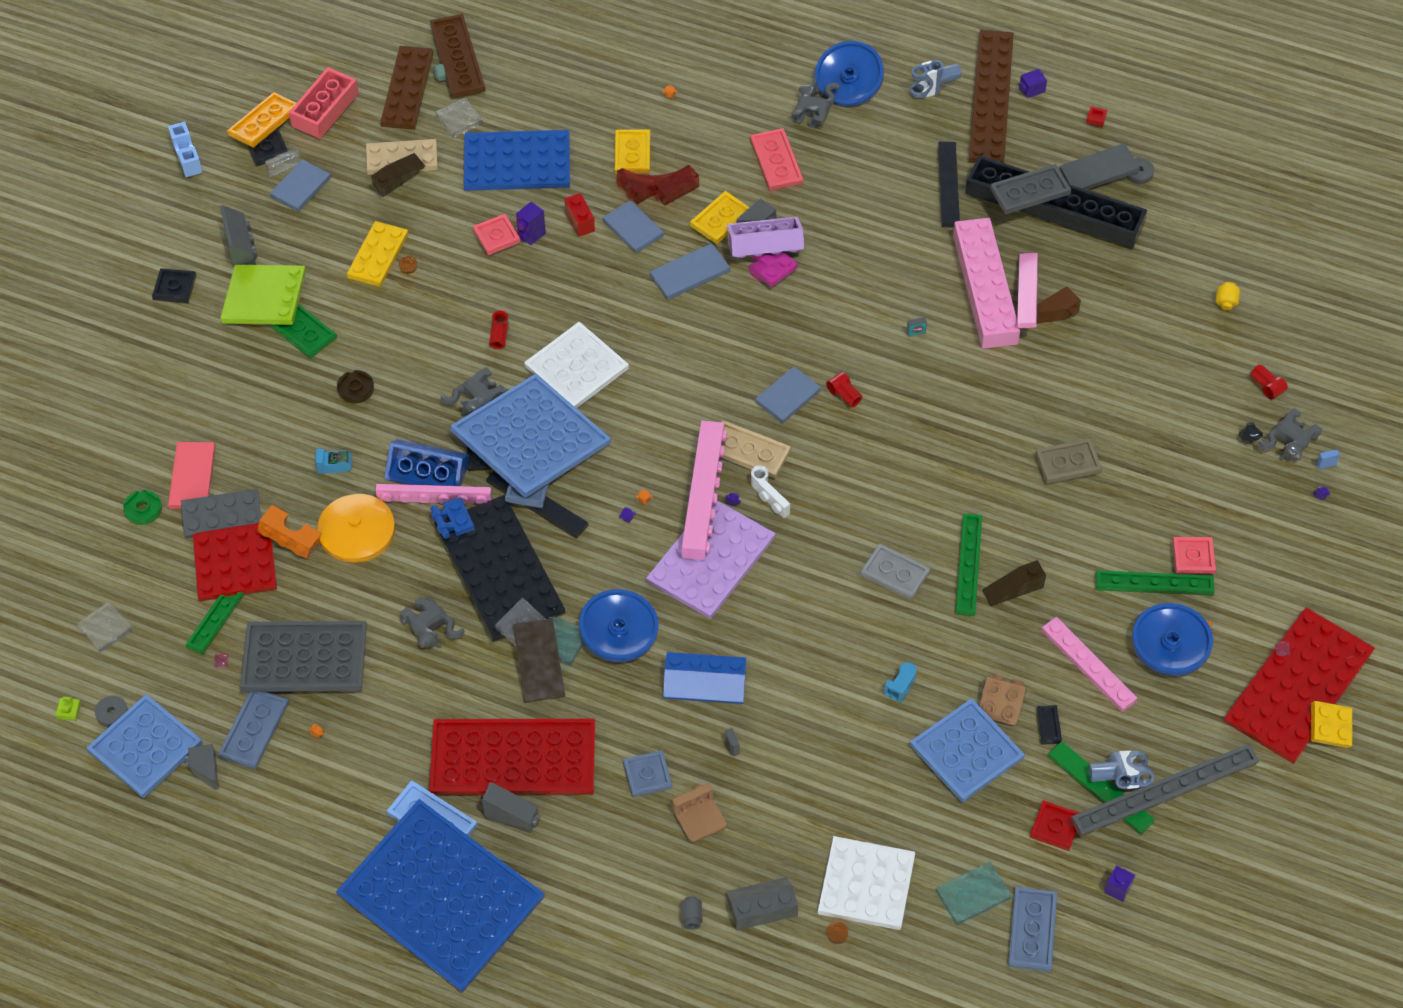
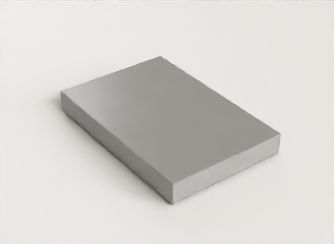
(895, 572)

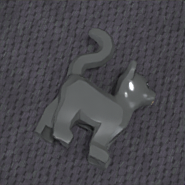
(813, 105)
(478, 390)
(1292, 433)
(428, 620)

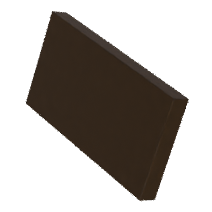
(539, 660)

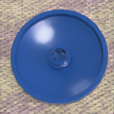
(854, 68)
(618, 625)
(1172, 639)

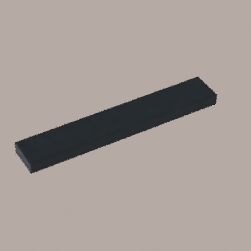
(948, 183)
(551, 510)

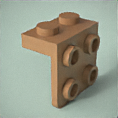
(1003, 699)
(698, 813)

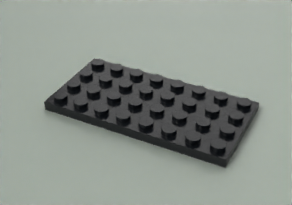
(500, 565)

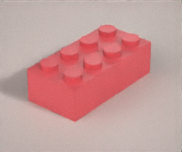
(323, 103)

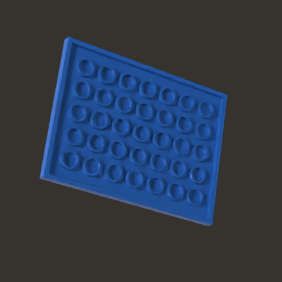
(440, 895)

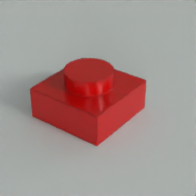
(1096, 116)

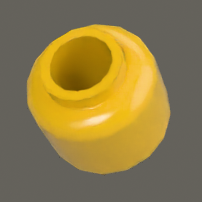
(1227, 295)

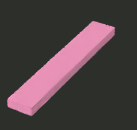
(1027, 290)

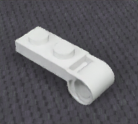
(767, 492)

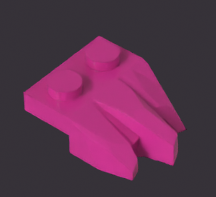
(772, 267)

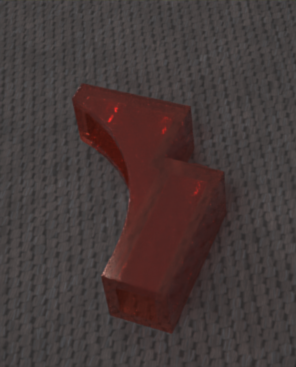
(663, 187)

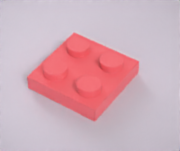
(496, 234)
(1194, 555)

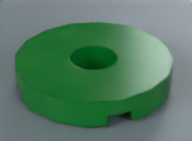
(144, 516)

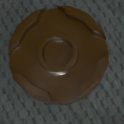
(355, 386)

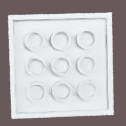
(577, 364)
(866, 883)

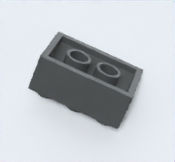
(238, 236)
(762, 903)

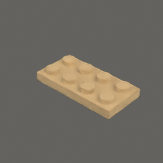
(388, 152)
(753, 449)

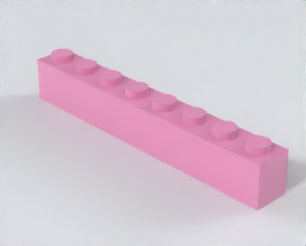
(702, 491)

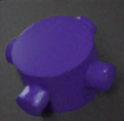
(1321, 493)
(733, 499)
(627, 514)

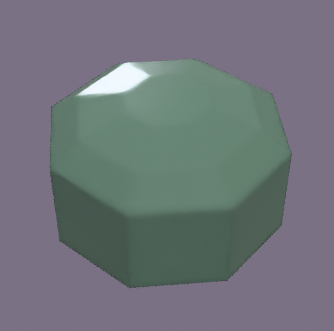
(439, 72)

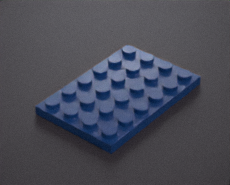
(516, 160)

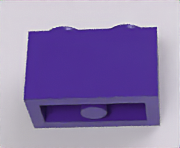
(530, 223)

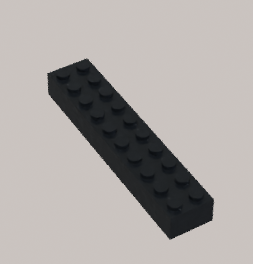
(1079, 210)

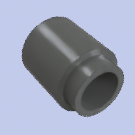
(691, 913)

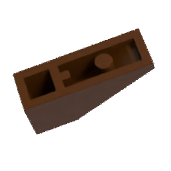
(1058, 306)

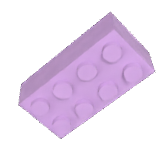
(765, 237)

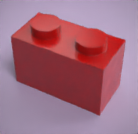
(579, 214)

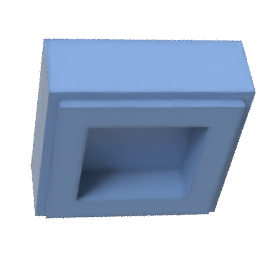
(1328, 459)

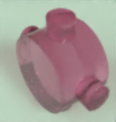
(1282, 648)
(221, 660)

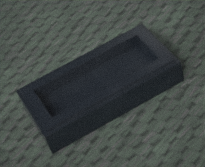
(1049, 724)

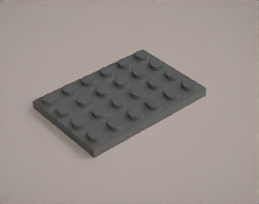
(304, 656)

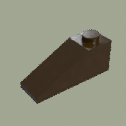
(396, 173)
(1016, 583)

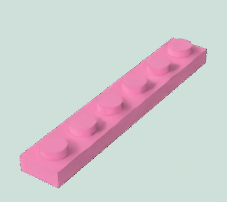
(434, 494)
(1089, 664)

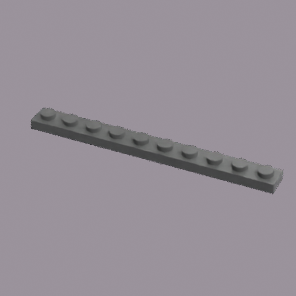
(1164, 790)

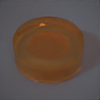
(408, 265)
(837, 933)

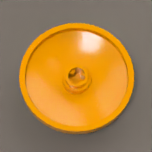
(356, 528)

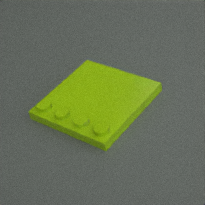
(263, 294)

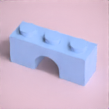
(184, 149)

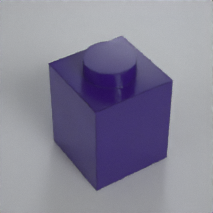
(1033, 83)
(1119, 883)

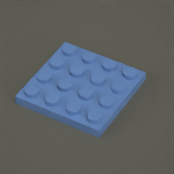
(144, 746)
(967, 750)

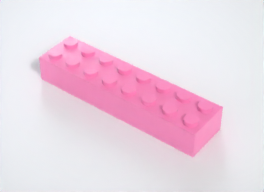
(986, 283)

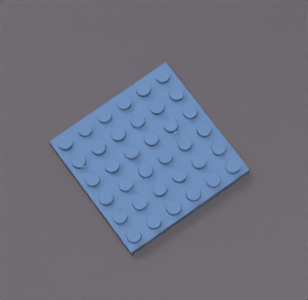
(530, 435)

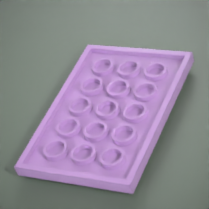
(709, 582)

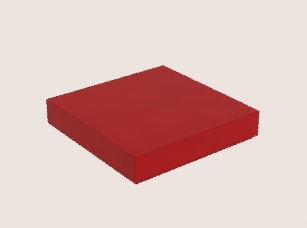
(1054, 826)

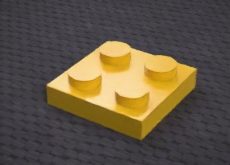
(1331, 724)

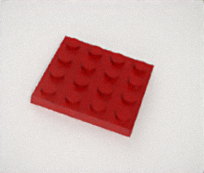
(233, 562)

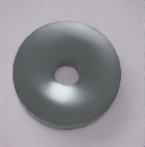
(1145, 172)
(107, 704)

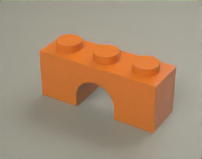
(300, 542)

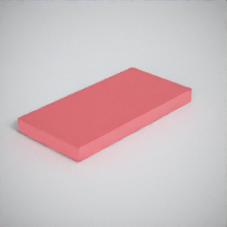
(776, 159)
(191, 472)

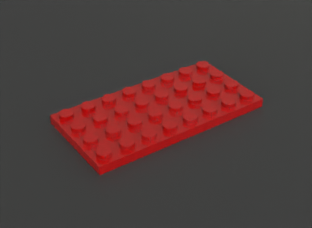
(1279, 698)
(513, 754)

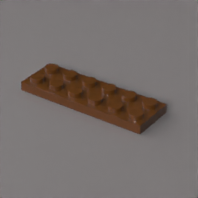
(457, 55)
(407, 87)

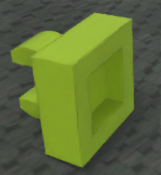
(68, 709)

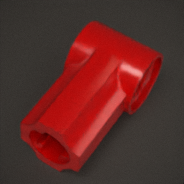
(499, 330)
(1271, 385)
(842, 386)

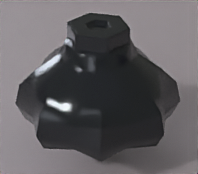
(1250, 433)

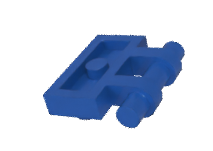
(456, 513)

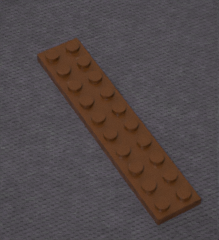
(991, 95)

